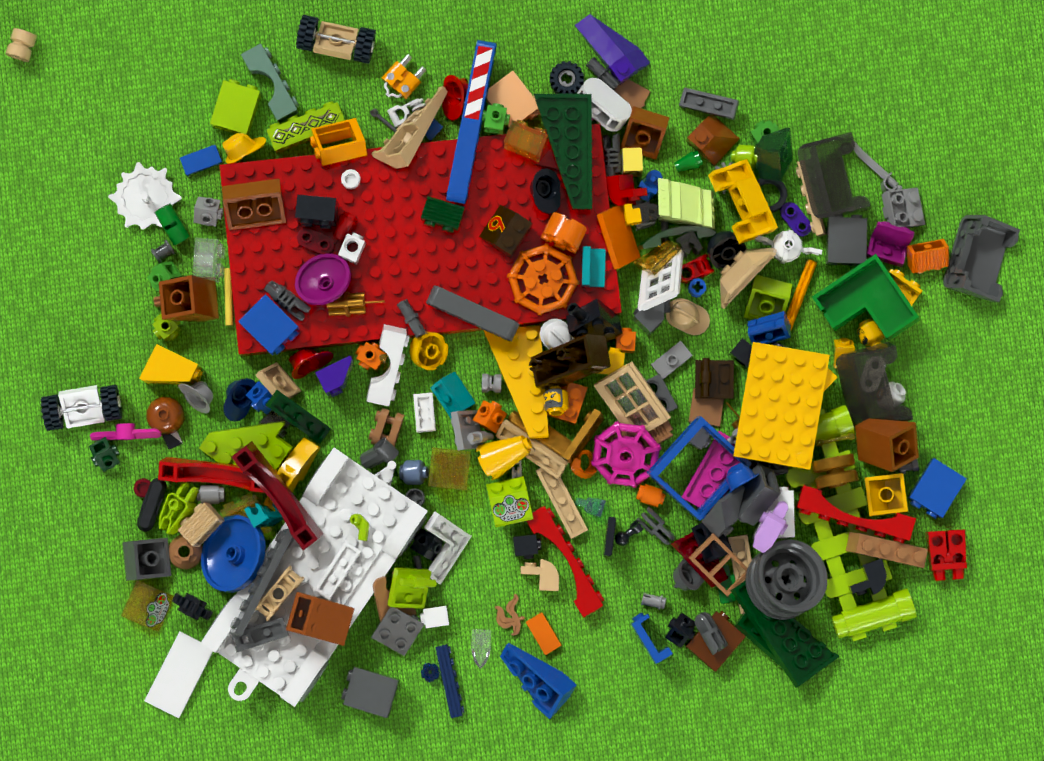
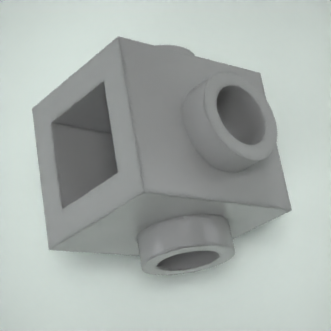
(207, 211)

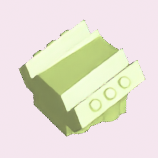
(685, 204)

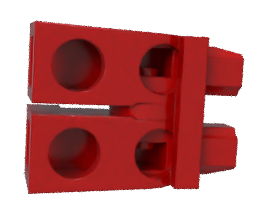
(946, 557)

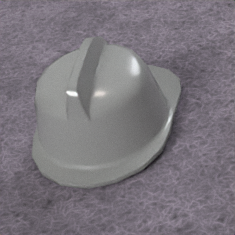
(197, 395)

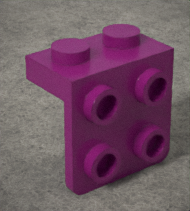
(889, 243)

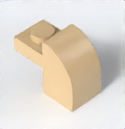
(548, 574)

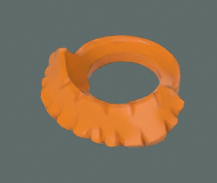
(576, 465)

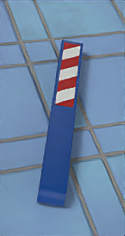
(471, 122)

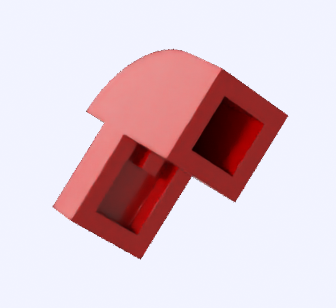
(622, 190)

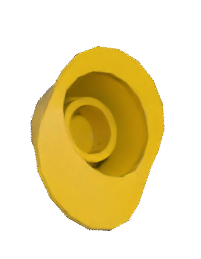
(241, 145)

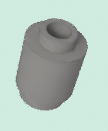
(211, 494)

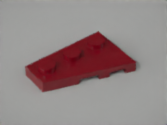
(686, 547)

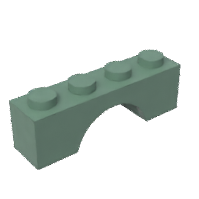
(259, 63)

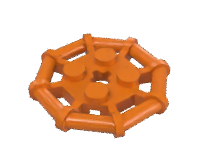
(544, 290)

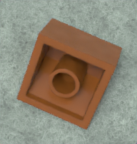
(645, 131)

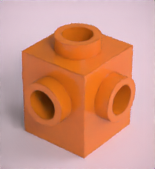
(373, 362)
(490, 416)

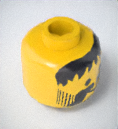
(869, 333)

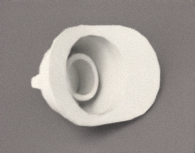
(554, 333)

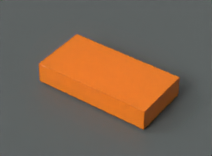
(543, 633)

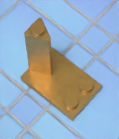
(559, 443)

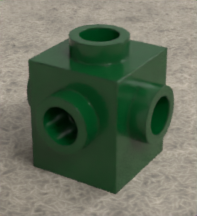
(104, 454)

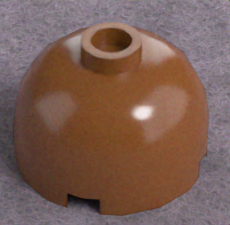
(165, 415)

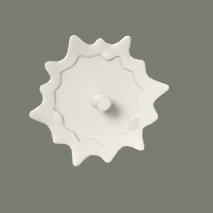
(142, 195)

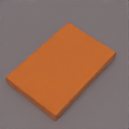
(618, 237)

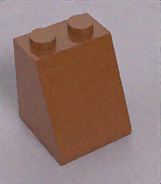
(188, 299)
(887, 443)

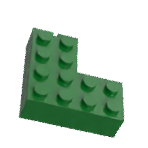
(869, 289)

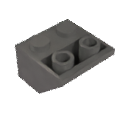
(649, 319)

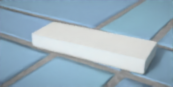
(337, 570)

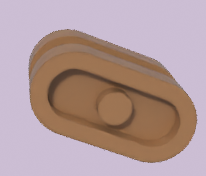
(382, 417)

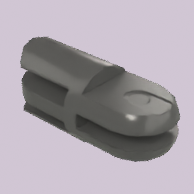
(656, 526)
(710, 632)

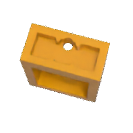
(336, 132)

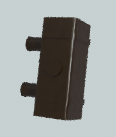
(570, 361)

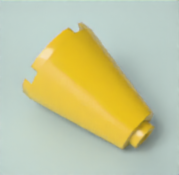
(502, 455)

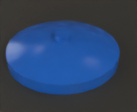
(233, 554)

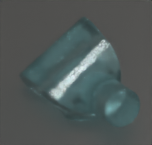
(592, 505)

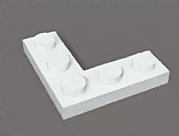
(455, 543)

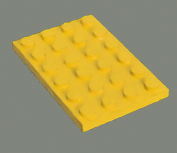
(781, 405)

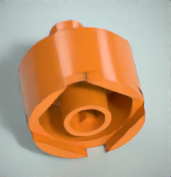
(564, 232)

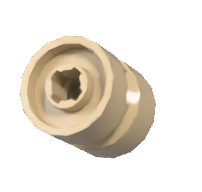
(21, 45)

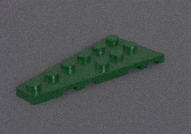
(569, 131)
(788, 640)

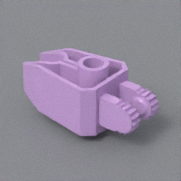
(771, 526)

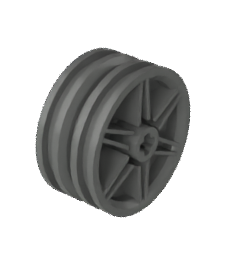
(786, 579)

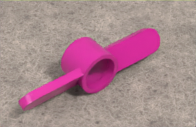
(126, 432)

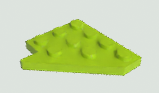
(225, 443)

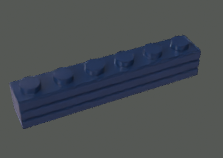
(448, 677)

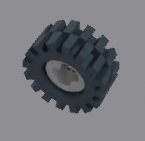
(570, 70)

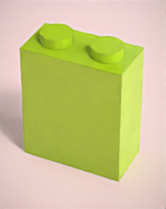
(235, 107)

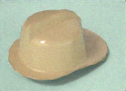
(688, 317)

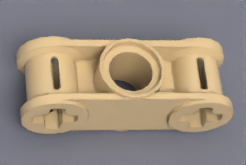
(286, 585)

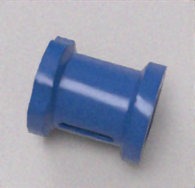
(692, 291)

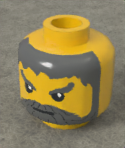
(556, 401)

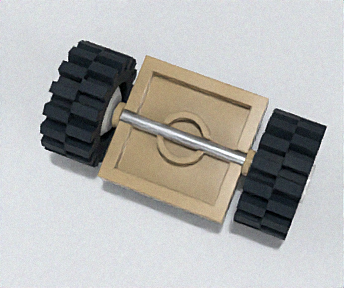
(335, 39)

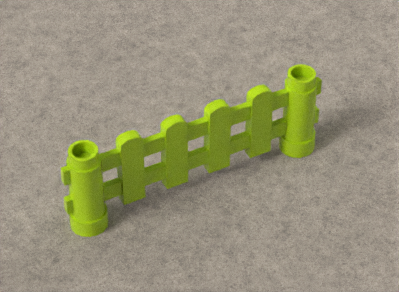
(884, 609)

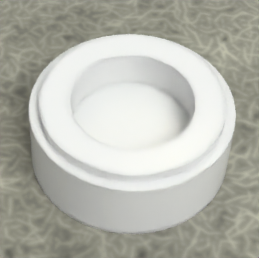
(350, 179)

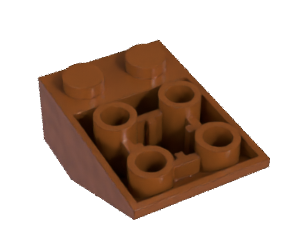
(320, 618)

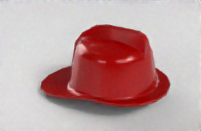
(455, 98)
(307, 361)

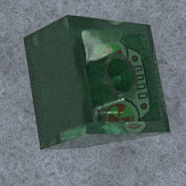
(774, 154)

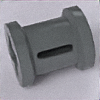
(163, 251)

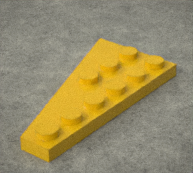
(514, 366)

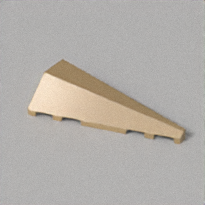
(404, 143)

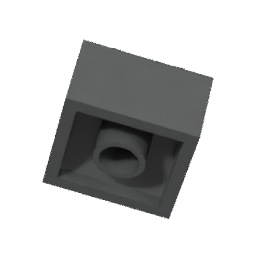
(146, 559)

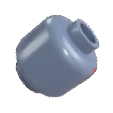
(413, 472)

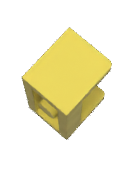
(632, 161)

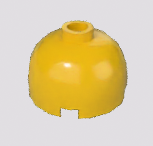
(428, 350)

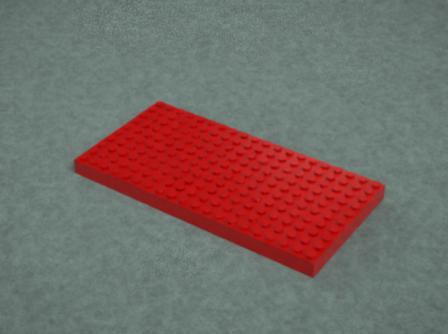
(401, 252)

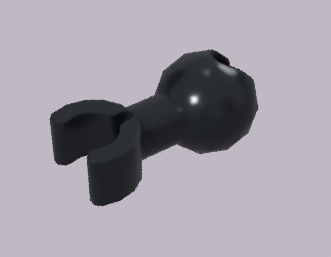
(622, 538)

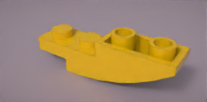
(296, 465)

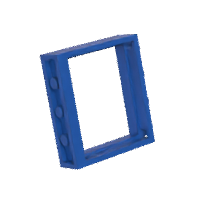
(675, 448)

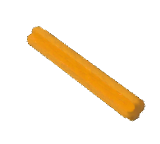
(800, 291)

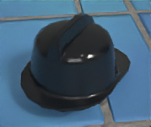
(546, 191)

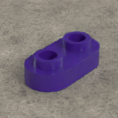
(795, 219)

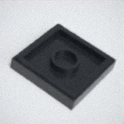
(609, 536)

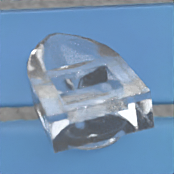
(481, 646)

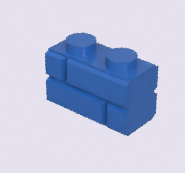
(769, 328)

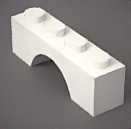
(381, 388)

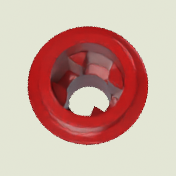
(344, 225)

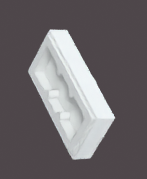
(424, 412)

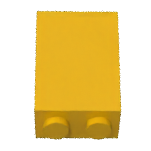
(170, 368)

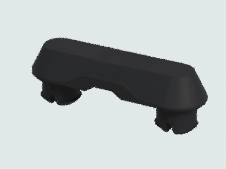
(151, 505)

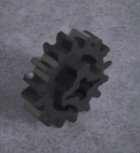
(192, 606)

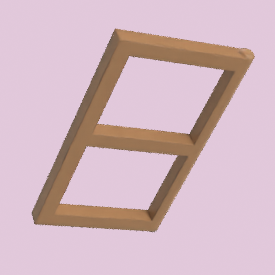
(710, 574)

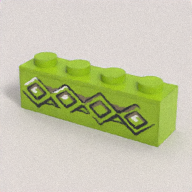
(298, 129)

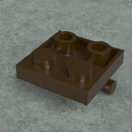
(714, 379)

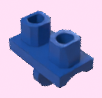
(651, 184)

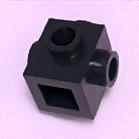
(427, 544)
(680, 630)

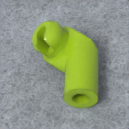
(362, 525)

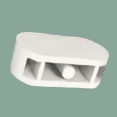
(607, 106)

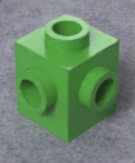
(495, 118)
(761, 128)
(163, 272)

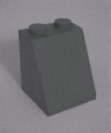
(370, 691)

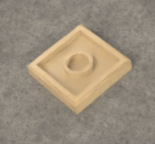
(276, 378)

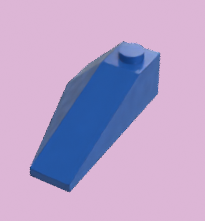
(545, 683)

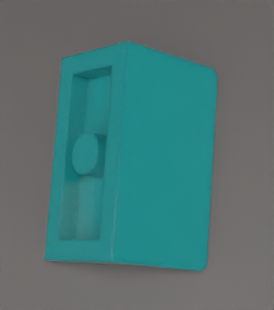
(593, 267)
(452, 394)

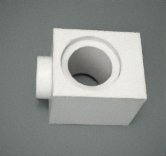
(352, 256)
(435, 617)

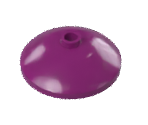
(320, 272)

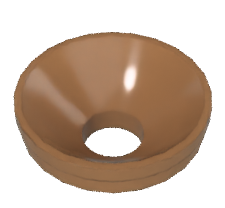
(188, 562)

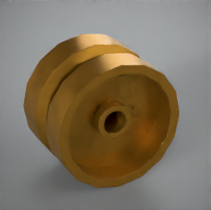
(835, 472)

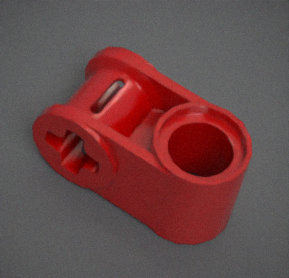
(698, 268)

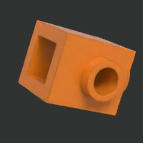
(626, 341)

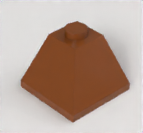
(712, 139)

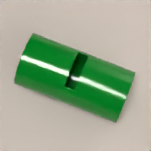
(172, 224)

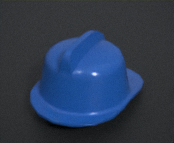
(739, 475)

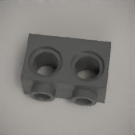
(663, 393)

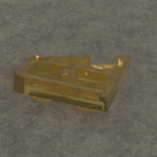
(657, 258)

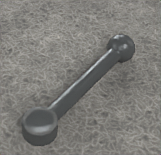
(374, 112)

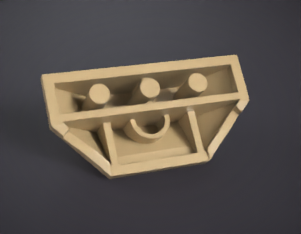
(742, 271)

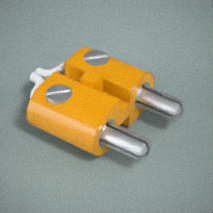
(401, 79)

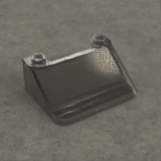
(827, 177)
(867, 385)

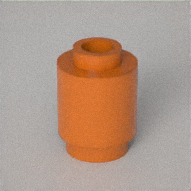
(650, 495)

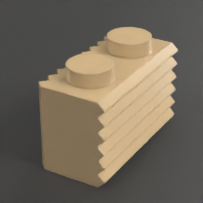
(200, 524)

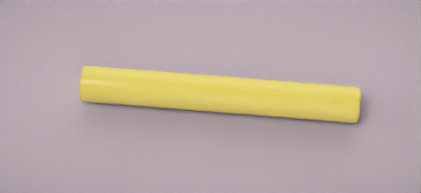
(228, 298)

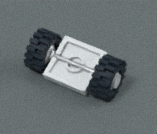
(81, 407)

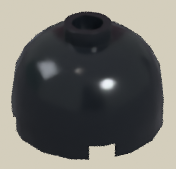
(724, 248)

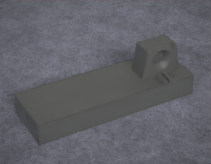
(709, 103)

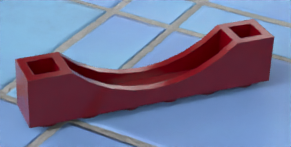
(299, 522)

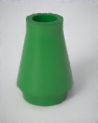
(688, 162)

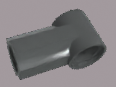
(379, 453)

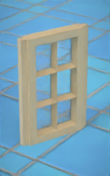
(632, 398)

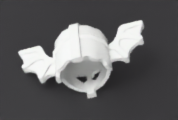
(786, 254)

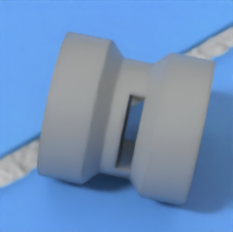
(487, 383)

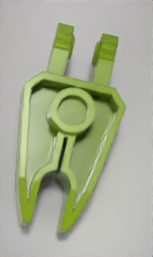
(177, 508)

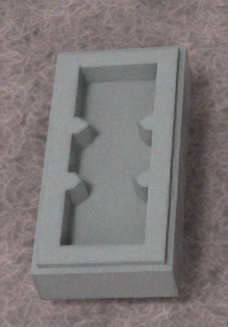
(671, 360)

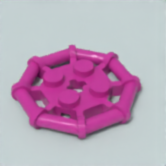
(625, 444)

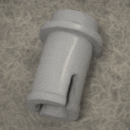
(653, 601)

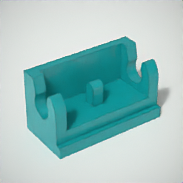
(262, 516)

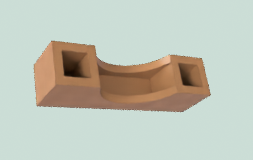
(886, 549)

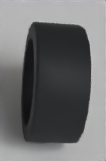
(782, 189)

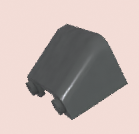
(978, 256)

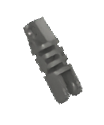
(612, 156)
(287, 300)

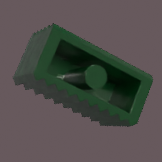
(442, 214)

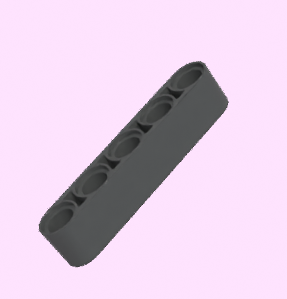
(472, 313)

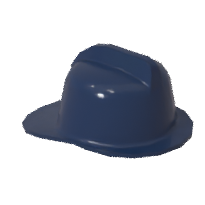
(237, 403)

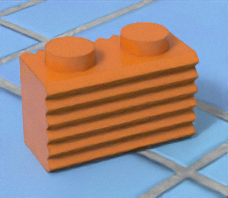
(928, 256)

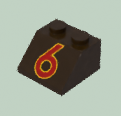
(506, 230)

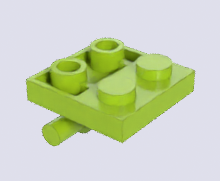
(410, 587)

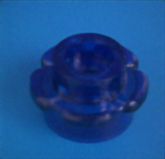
(430, 677)

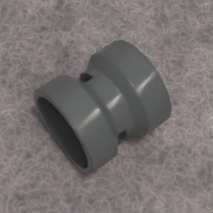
(416, 495)

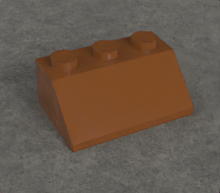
(253, 204)

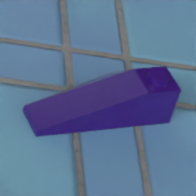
(612, 49)

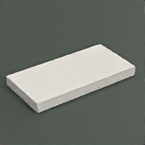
(179, 675)

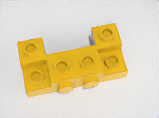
(748, 199)

